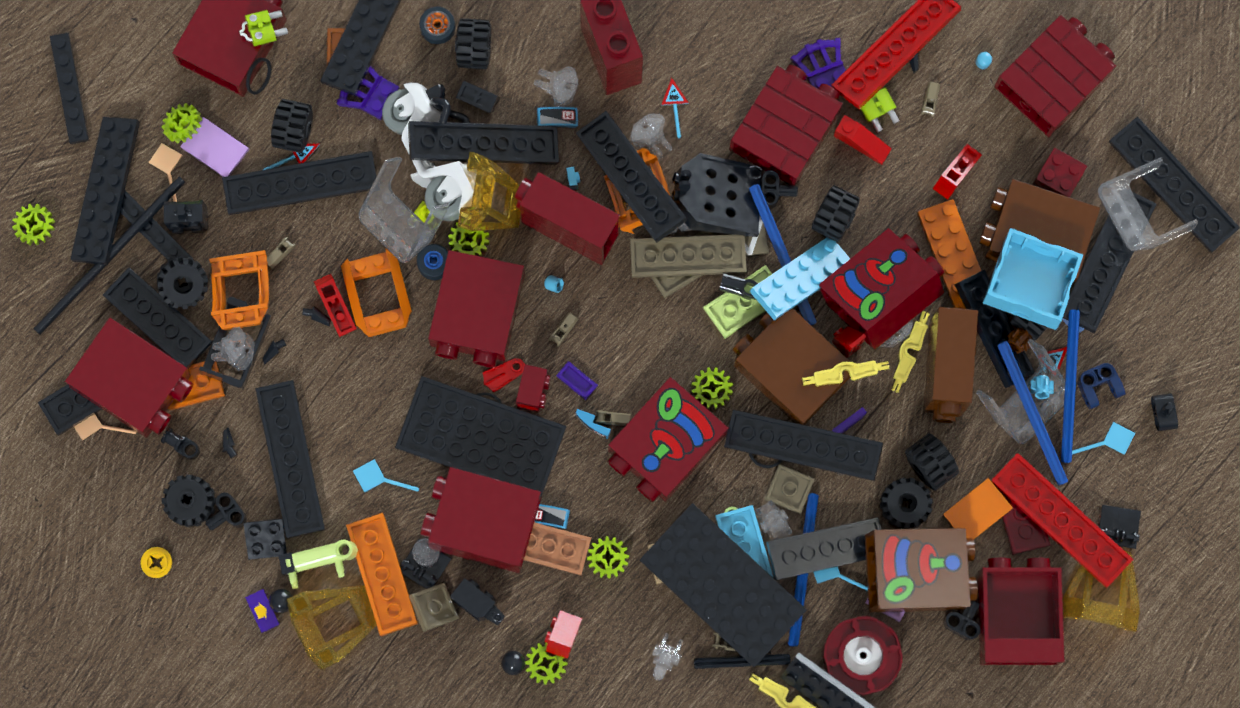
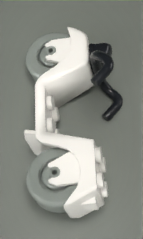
(444, 183)

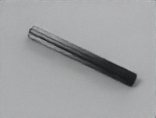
(739, 661)

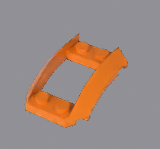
(628, 219)
(232, 266)
(370, 267)

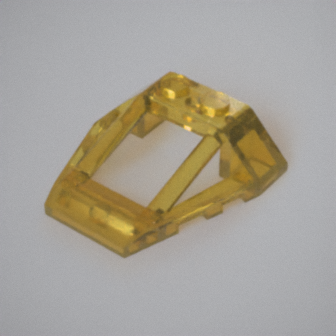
(486, 175)
(1103, 612)
(302, 616)

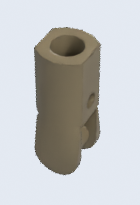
(930, 97)
(277, 255)
(565, 327)
(618, 419)

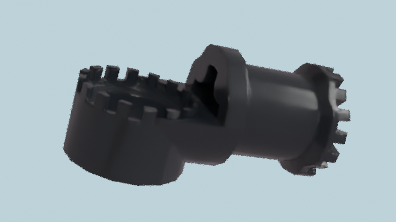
(179, 443)

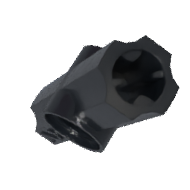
(736, 286)

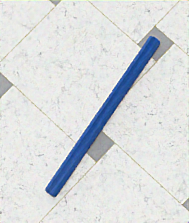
(778, 243)
(1070, 386)
(1032, 413)
(801, 582)

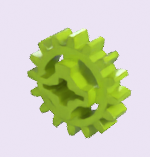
(181, 123)
(35, 216)
(463, 244)
(703, 389)
(598, 557)
(534, 667)

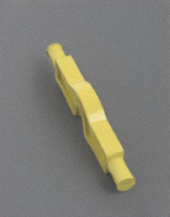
(907, 361)
(835, 376)
(779, 693)

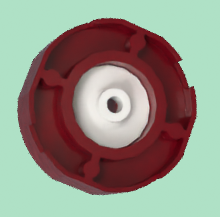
(876, 642)

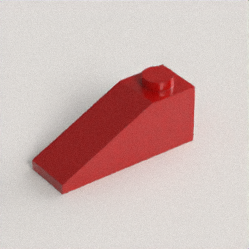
(862, 139)
(957, 171)
(335, 305)
(848, 340)

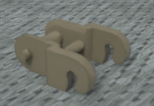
(716, 645)

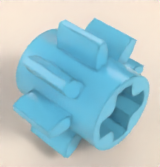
(1042, 387)

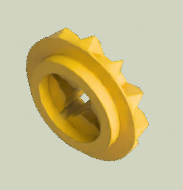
(147, 562)

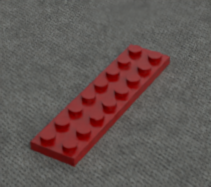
(894, 50)
(1062, 520)

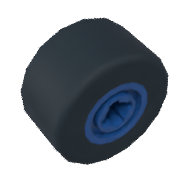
(437, 255)

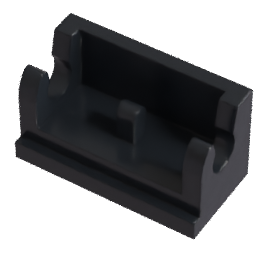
(477, 97)

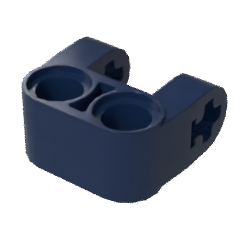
(1113, 381)

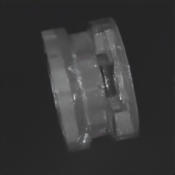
(424, 555)

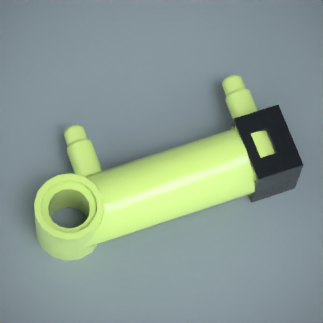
(332, 553)

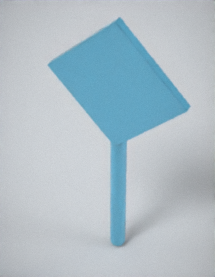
(1116, 438)
(371, 476)
(827, 574)

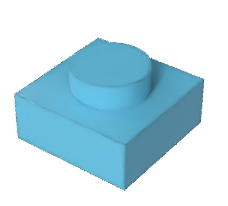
(573, 178)

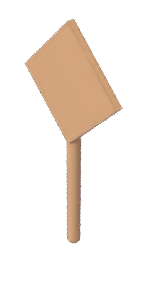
(166, 160)
(93, 424)

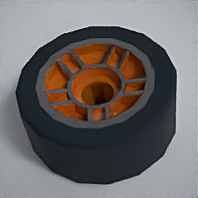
(433, 17)

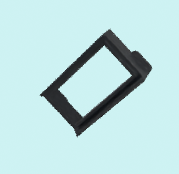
(207, 367)

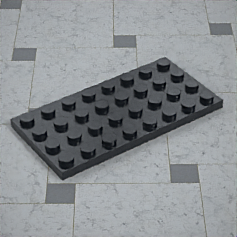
(480, 435)
(723, 585)

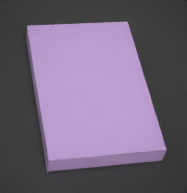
(215, 148)

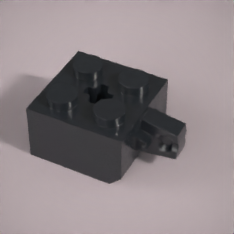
(186, 216)
(477, 603)

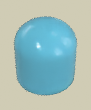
(983, 60)
(551, 283)

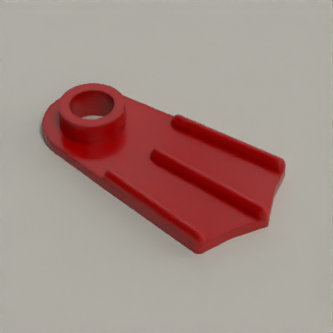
(502, 374)

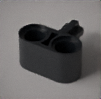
(776, 190)
(1164, 412)
(226, 513)
(964, 620)

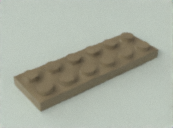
(688, 256)

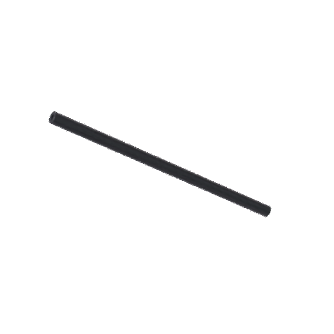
(116, 248)

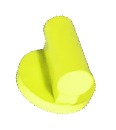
(422, 211)

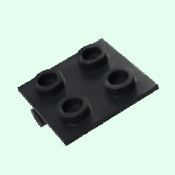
(1121, 525)
(265, 538)
(424, 576)

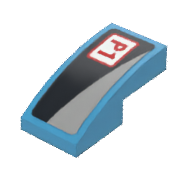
(557, 116)
(588, 420)
(552, 516)

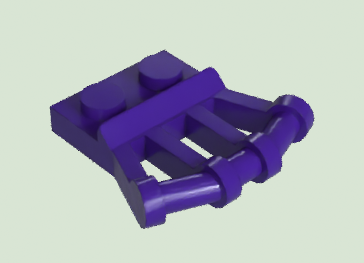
(826, 74)
(374, 99)

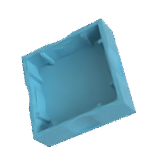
(1032, 279)

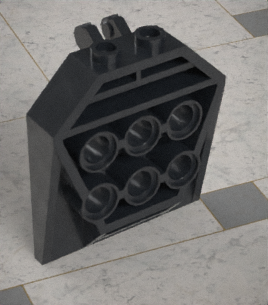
(691, 196)

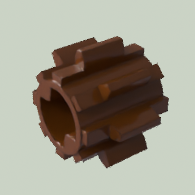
(1018, 340)

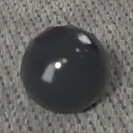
(278, 600)
(513, 663)

